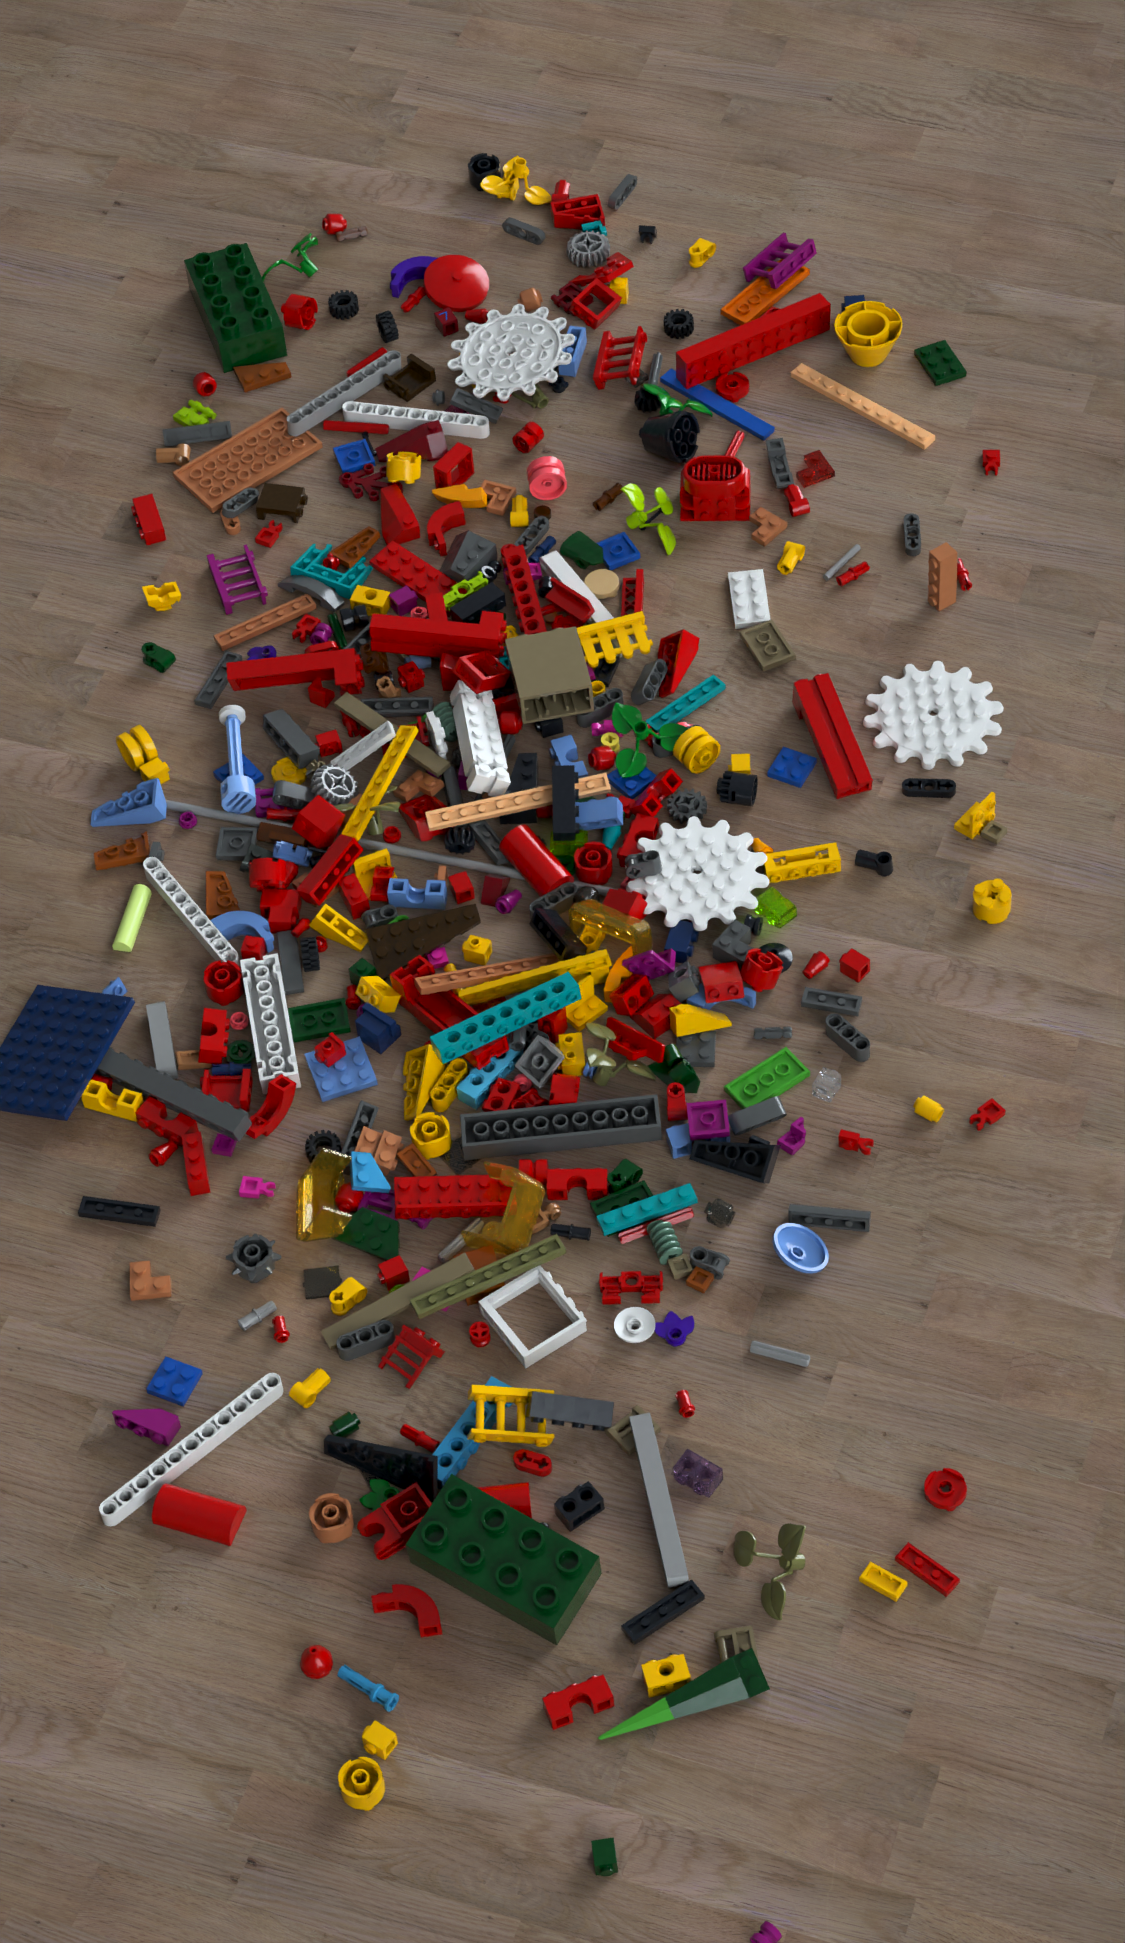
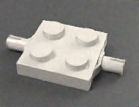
(437, 734)

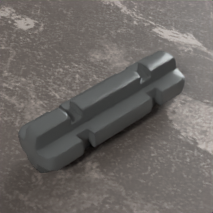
(772, 1032)

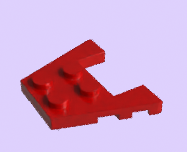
(616, 266)

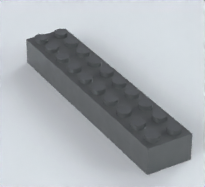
(560, 1127)

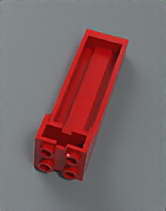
(436, 637)
(337, 665)
(831, 735)
(440, 1009)

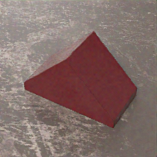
(493, 888)

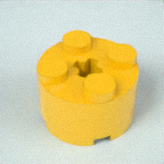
(403, 467)
(992, 901)
(431, 1134)
(361, 1783)

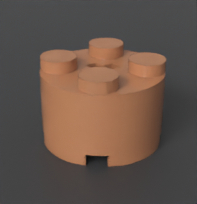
(331, 1518)

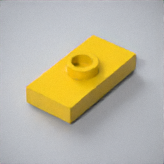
(883, 1581)

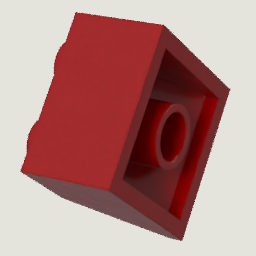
(319, 822)
(655, 1014)

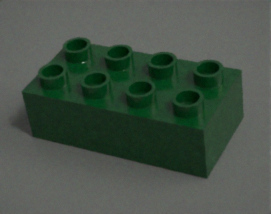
(235, 307)
(504, 1559)

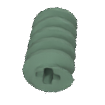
(444, 712)
(664, 1240)

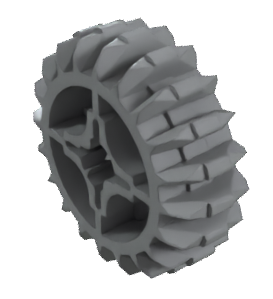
(588, 249)
(332, 776)

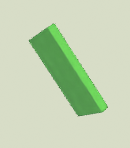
(767, 1079)

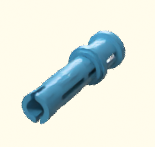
(376, 1692)

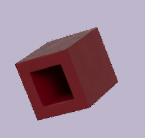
(446, 322)

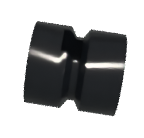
(348, 620)

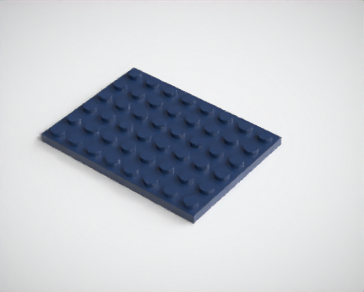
(57, 1049)

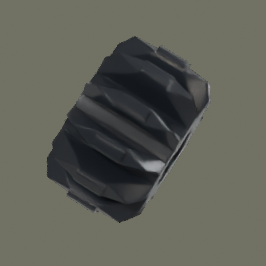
(646, 401)
(459, 840)

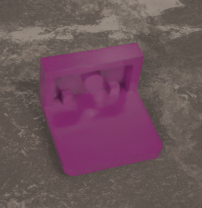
(651, 964)

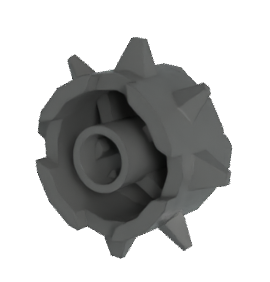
(253, 1258)

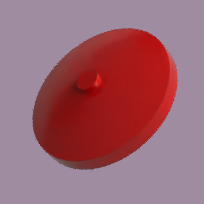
(456, 283)

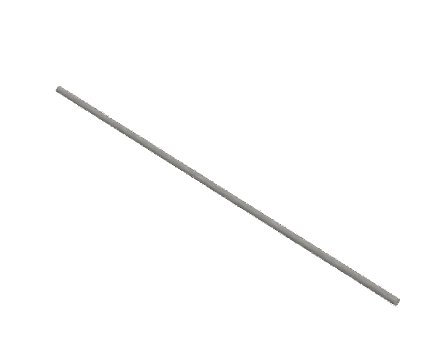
(372, 845)

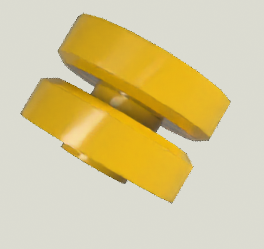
(136, 747)
(696, 749)

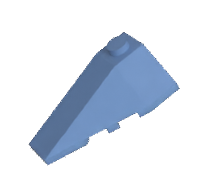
(140, 806)

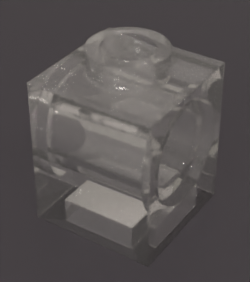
(826, 1084)

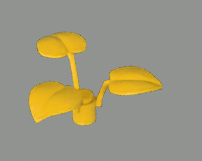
(517, 167)

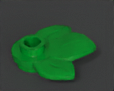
(380, 1493)

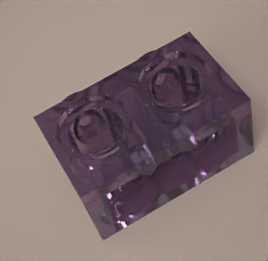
(700, 1470)

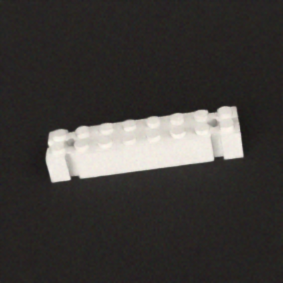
(479, 741)
(269, 1020)

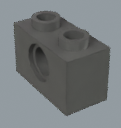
(684, 981)

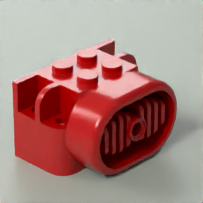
(715, 489)

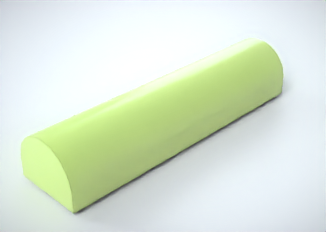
(132, 918)

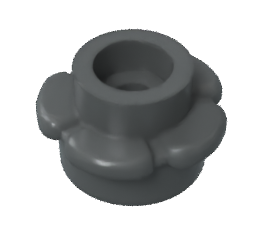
(438, 397)

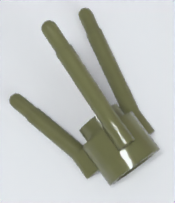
(538, 398)

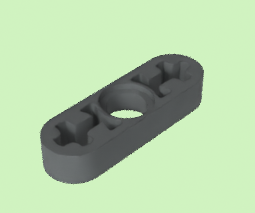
(622, 191)
(515, 228)
(232, 508)
(543, 527)
(912, 529)

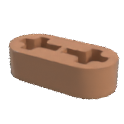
(228, 521)

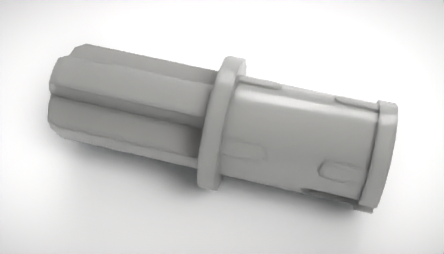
(256, 1315)

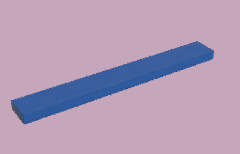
(720, 406)

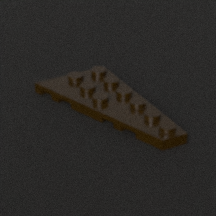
(404, 940)

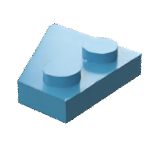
(367, 1174)

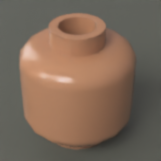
(530, 299)

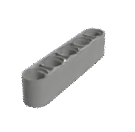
(161, 1039)

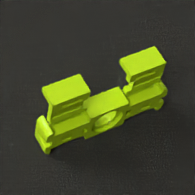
(454, 596)

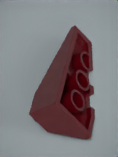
(423, 440)

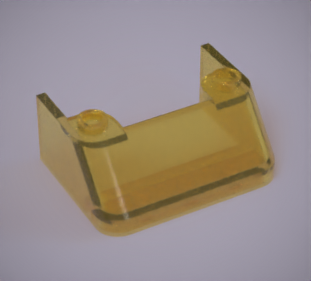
(611, 922)
(315, 1198)
(519, 1216)

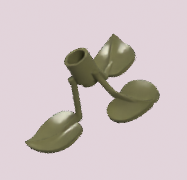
(375, 824)
(605, 1063)
(789, 1540)

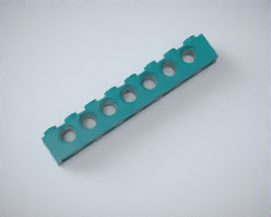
(505, 1017)

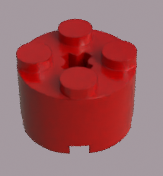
(299, 311)
(593, 863)
(267, 874)
(761, 970)
(223, 982)
(564, 1089)

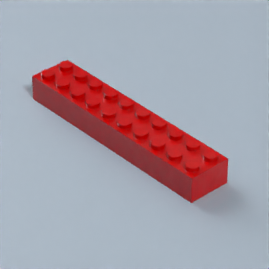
(753, 340)

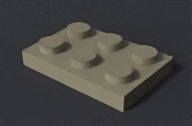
(767, 645)

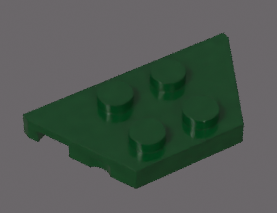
(372, 1234)

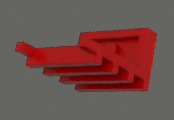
(415, 1341)

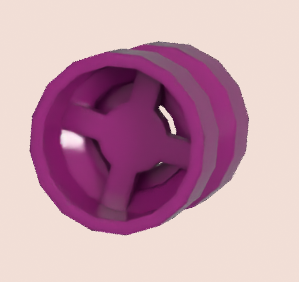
(321, 634)
(767, 1934)

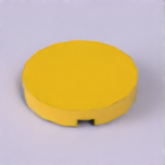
(287, 771)

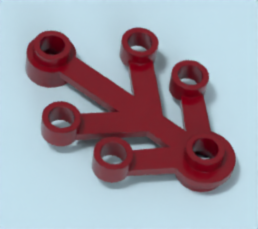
(349, 480)

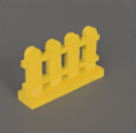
(610, 629)

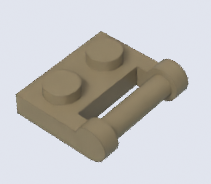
(625, 1439)
(742, 1640)

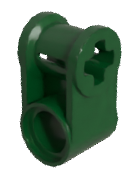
(157, 657)
(623, 1176)

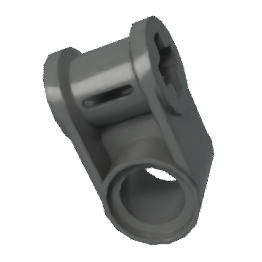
(645, 863)
(379, 916)
(711, 1261)

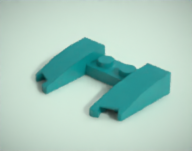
(311, 566)

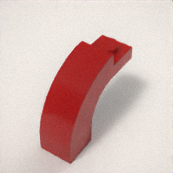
(442, 521)
(275, 1107)
(414, 1601)

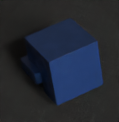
(376, 1028)

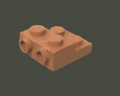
(382, 1147)

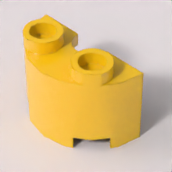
(162, 597)

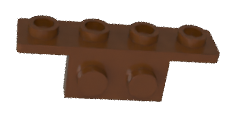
(272, 833)

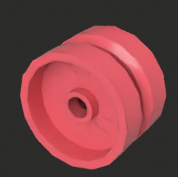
(546, 478)

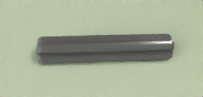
(655, 369)

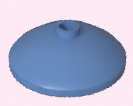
(800, 1248)

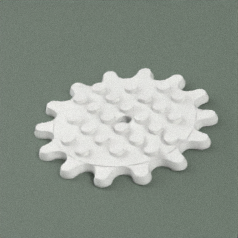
(535, 346)
(908, 726)
(724, 878)

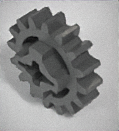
(686, 805)

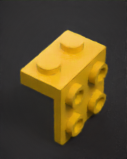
(365, 866)

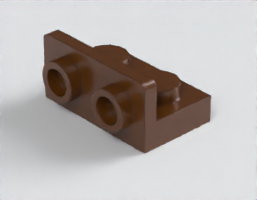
(374, 660)

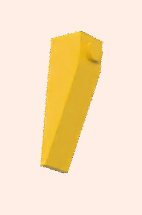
(422, 1073)

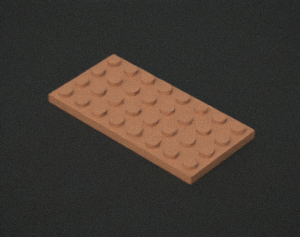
(245, 460)

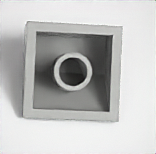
(540, 1060)

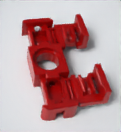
(613, 1285)

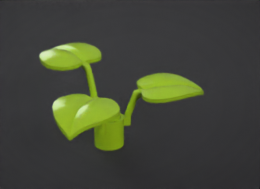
(638, 518)

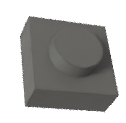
(156, 851)

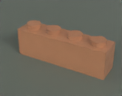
(942, 576)

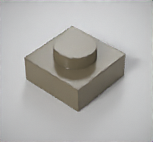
(994, 832)
(680, 1266)

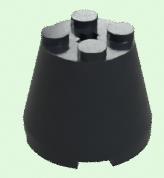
(671, 435)

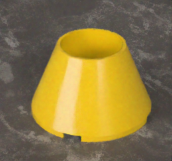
(868, 331)

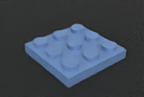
(346, 1075)

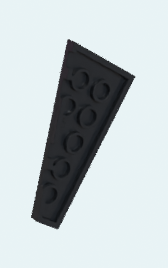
(387, 1463)

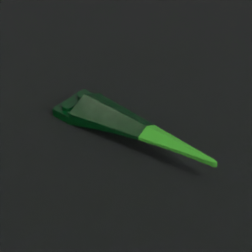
(724, 1684)

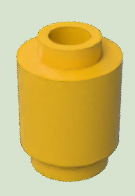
(928, 1109)

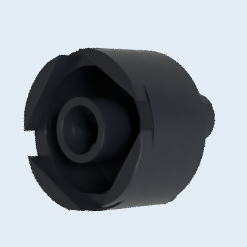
(481, 167)

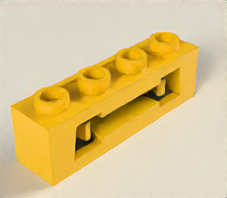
(802, 863)

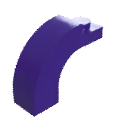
(407, 271)

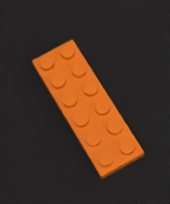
(760, 297)

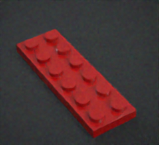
(412, 571)

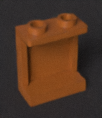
(479, 1259)

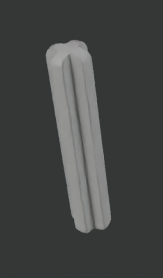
(458, 1243)
(780, 1353)

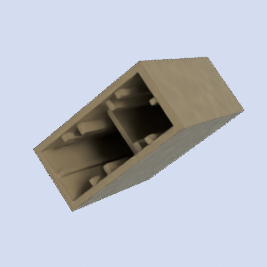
(549, 675)

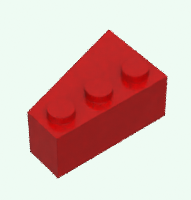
(577, 211)

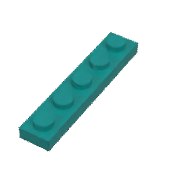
(687, 703)
(647, 1209)

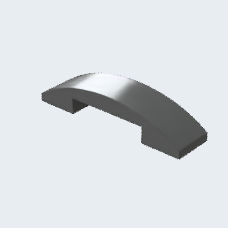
(778, 463)
(328, 597)

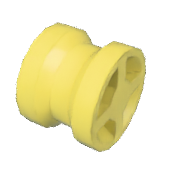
(612, 740)

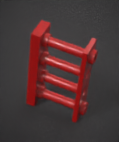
(606, 353)

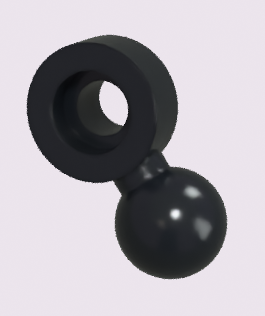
(491, 571)

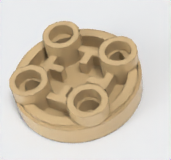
(602, 583)

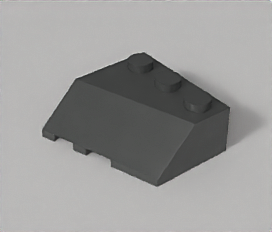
(468, 556)

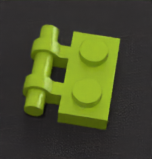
(189, 417)

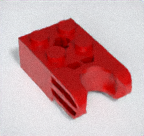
(396, 1520)

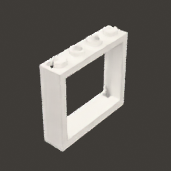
(516, 1287)

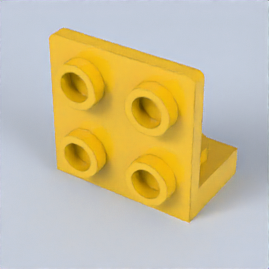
(977, 817)
(587, 1008)

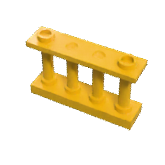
(500, 1397)

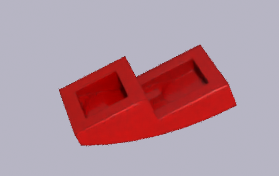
(380, 883)

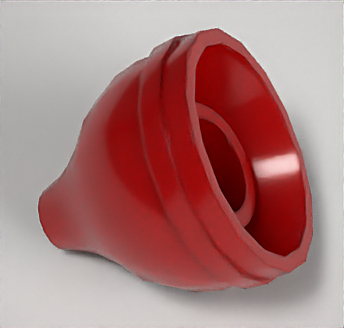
(316, 1662)

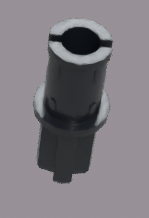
(570, 1231)

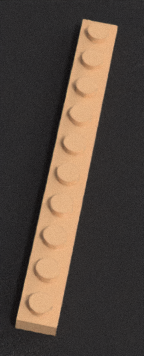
(863, 406)
(510, 803)

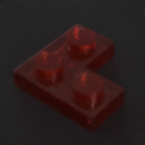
(817, 470)

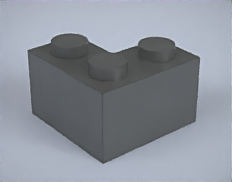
(733, 944)

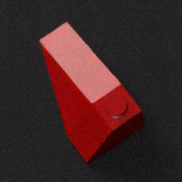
(397, 517)
(678, 653)

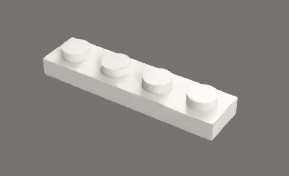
(365, 746)

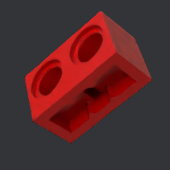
(631, 994)
(501, 1095)

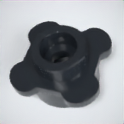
(559, 385)

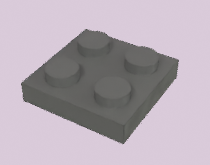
(235, 842)
(698, 1048)

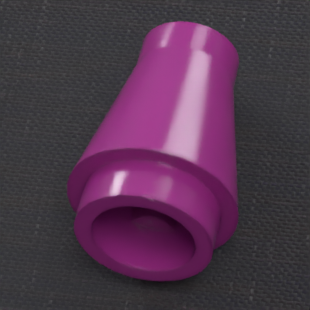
(507, 902)

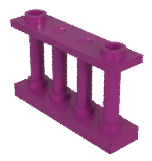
(785, 269)
(224, 589)

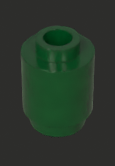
(345, 1425)

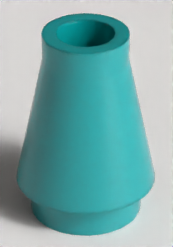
(610, 836)

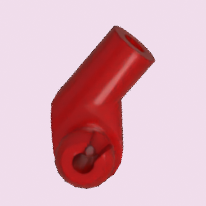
(303, 925)

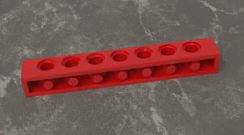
(524, 590)

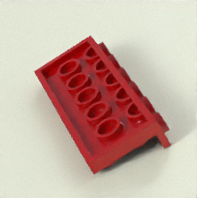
(449, 1196)

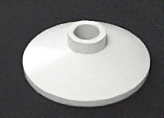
(632, 1318)

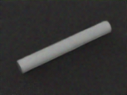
(841, 562)

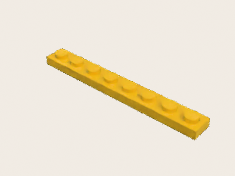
(380, 781)
(535, 977)

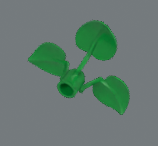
(306, 265)
(668, 402)
(630, 718)

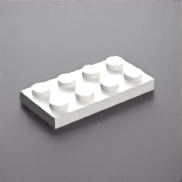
(748, 598)

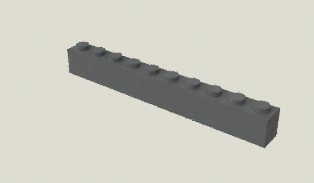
(175, 1094)

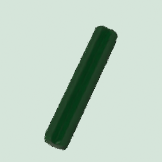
(337, 631)

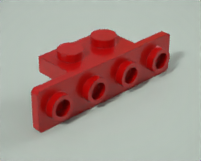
(633, 1043)

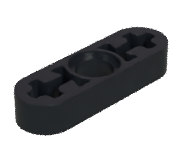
(942, 783)

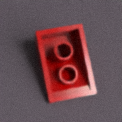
(414, 816)

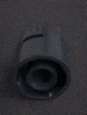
(737, 788)

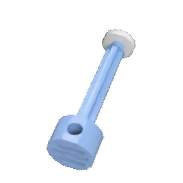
(236, 790)

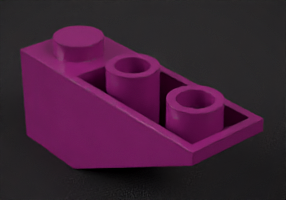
(151, 1423)

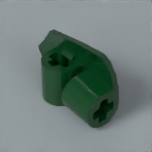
(582, 550)
(676, 1069)

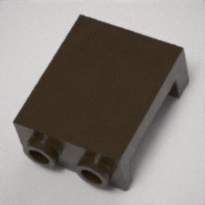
(410, 379)
(281, 501)

